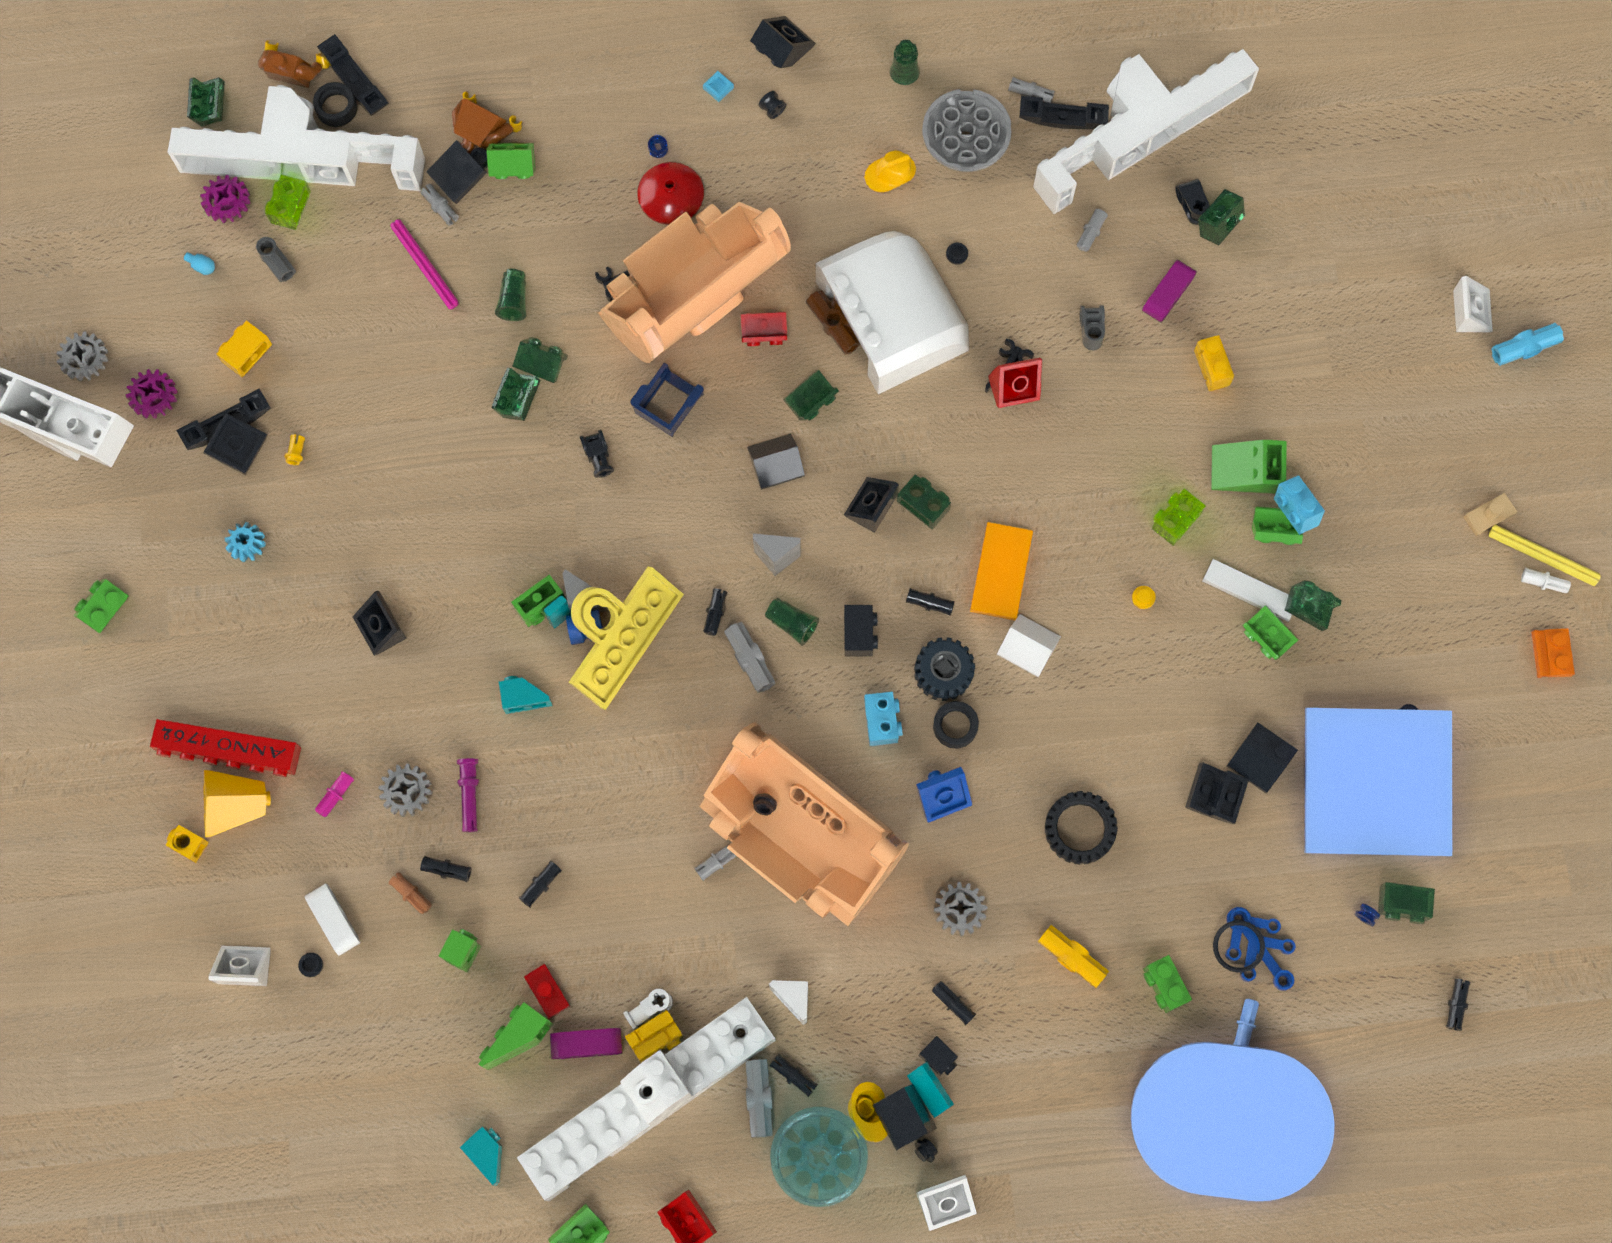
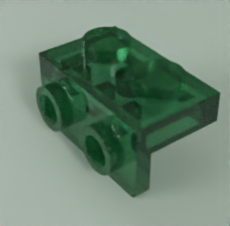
(205, 101)
(539, 359)
(515, 395)
(811, 396)
(1311, 604)

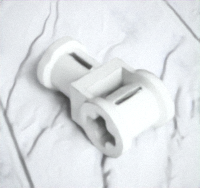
(648, 1009)

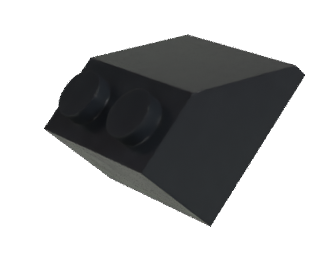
(781, 41)
(1262, 757)

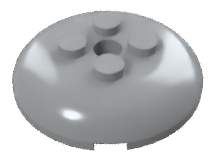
(968, 112)

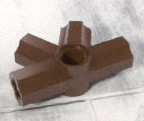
(826, 311)

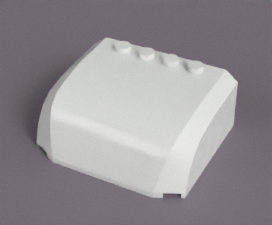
(895, 307)

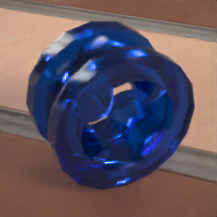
(652, 149)
(1367, 915)

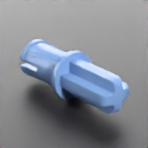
(1246, 1022)

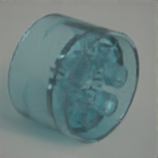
(811, 1118)

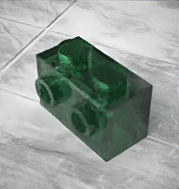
(1406, 901)

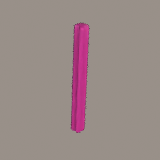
(424, 264)

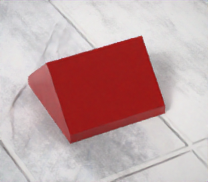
(1016, 382)

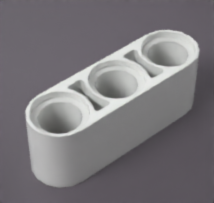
(332, 919)

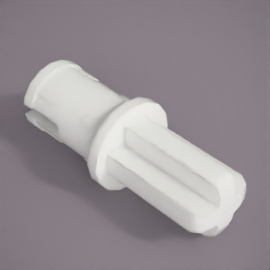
(1544, 580)

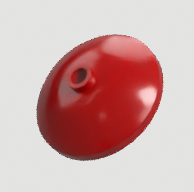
(665, 203)

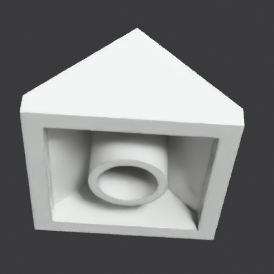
(1472, 306)
(1028, 645)
(241, 966)
(793, 995)
(946, 1202)

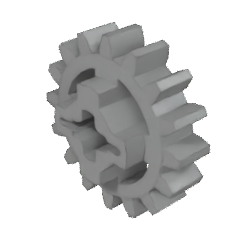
(73, 354)
(395, 792)
(948, 910)

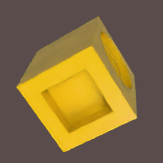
(195, 847)

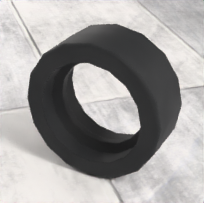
(327, 91)
(959, 707)

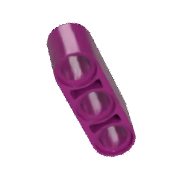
(1169, 291)
(586, 1043)

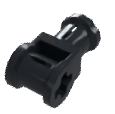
(596, 450)

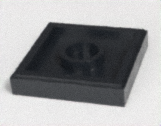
(456, 172)
(235, 444)

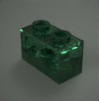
(919, 505)

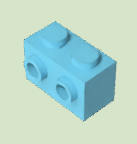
(1299, 504)
(881, 718)

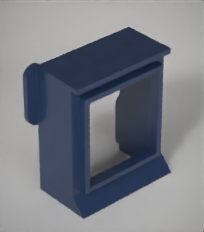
(647, 392)

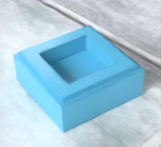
(718, 86)

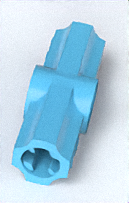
(1527, 344)

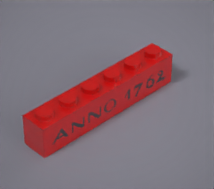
(225, 747)

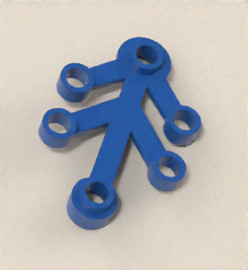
(1254, 946)

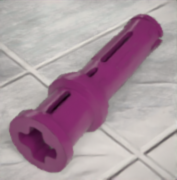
(468, 783)

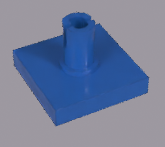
(944, 794)

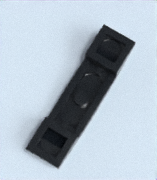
(351, 75)
(1062, 115)
(248, 410)

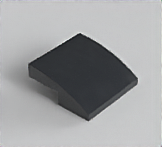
(1217, 793)

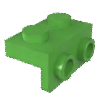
(1274, 526)
(100, 604)
(1270, 633)
(581, 1228)

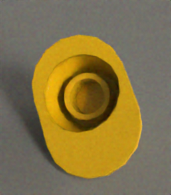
(890, 171)
(863, 1113)

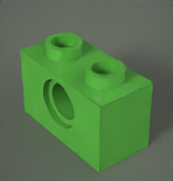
(460, 949)

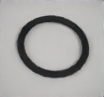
(1239, 969)

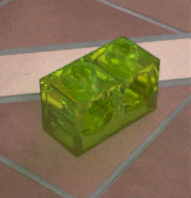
(293, 202)
(1182, 519)

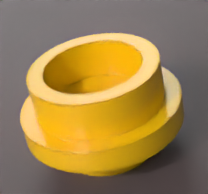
(1143, 597)

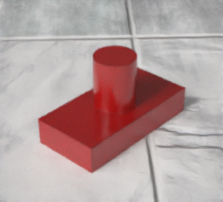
(546, 991)

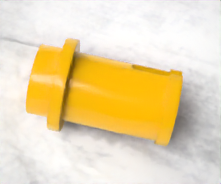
(294, 452)

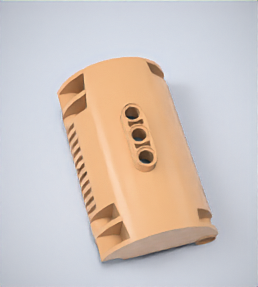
(691, 276)
(802, 842)

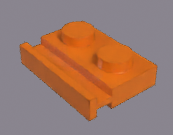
(1553, 653)

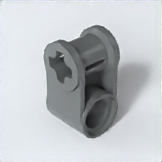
(1092, 322)

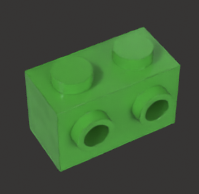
(511, 160)
(532, 603)
(1167, 984)

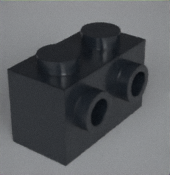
(859, 630)

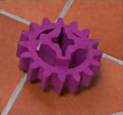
(225, 198)
(151, 385)

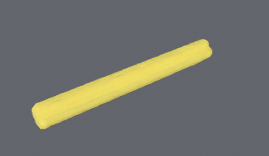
(1544, 555)

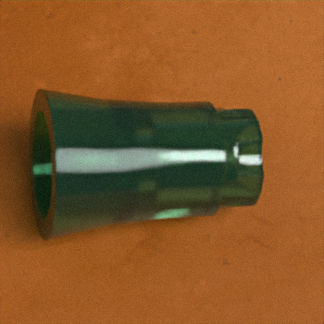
(905, 64)
(512, 296)
(792, 620)

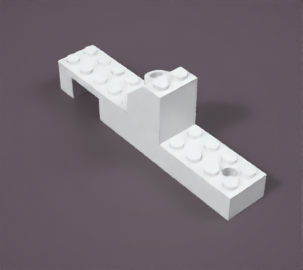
(1143, 121)
(295, 148)
(61, 420)
(628, 1114)

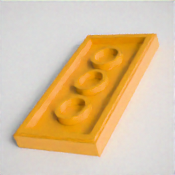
(1001, 571)

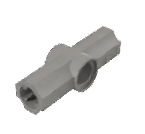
(749, 657)
(759, 1098)

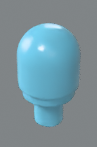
(200, 263)

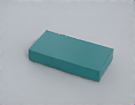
(557, 611)
(930, 1090)

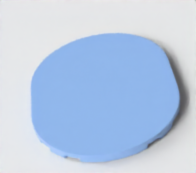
(1232, 1121)

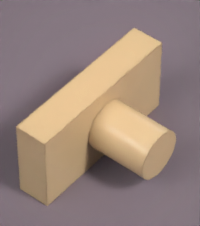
(1490, 514)

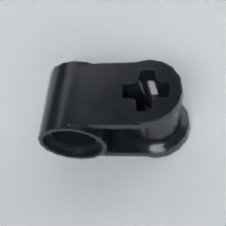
(1192, 200)

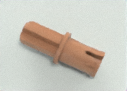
(410, 893)

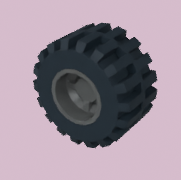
(944, 669)

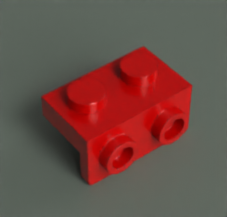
(764, 327)
(686, 1220)

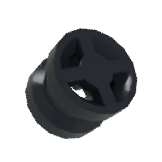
(772, 105)

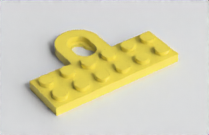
(625, 637)

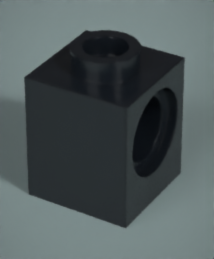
(939, 1057)

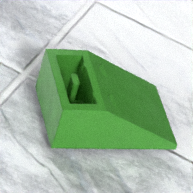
(1249, 466)
(522, 1033)

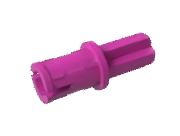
(334, 794)

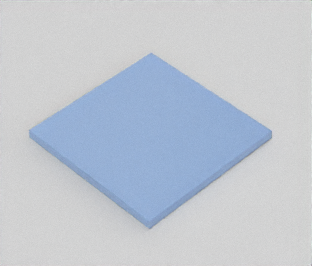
(1378, 781)

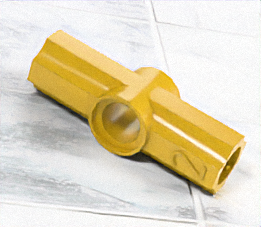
(1073, 956)

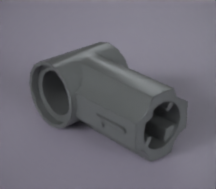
(275, 259)

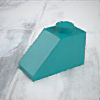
(521, 695)
(485, 1153)

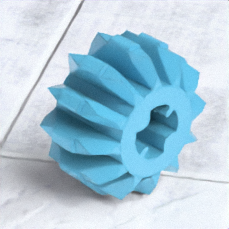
(236, 545)

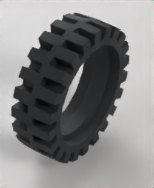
(1096, 803)

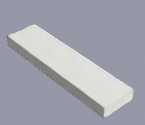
(1247, 588)

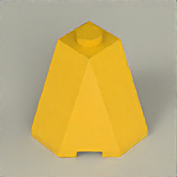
(231, 801)

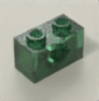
(1221, 217)

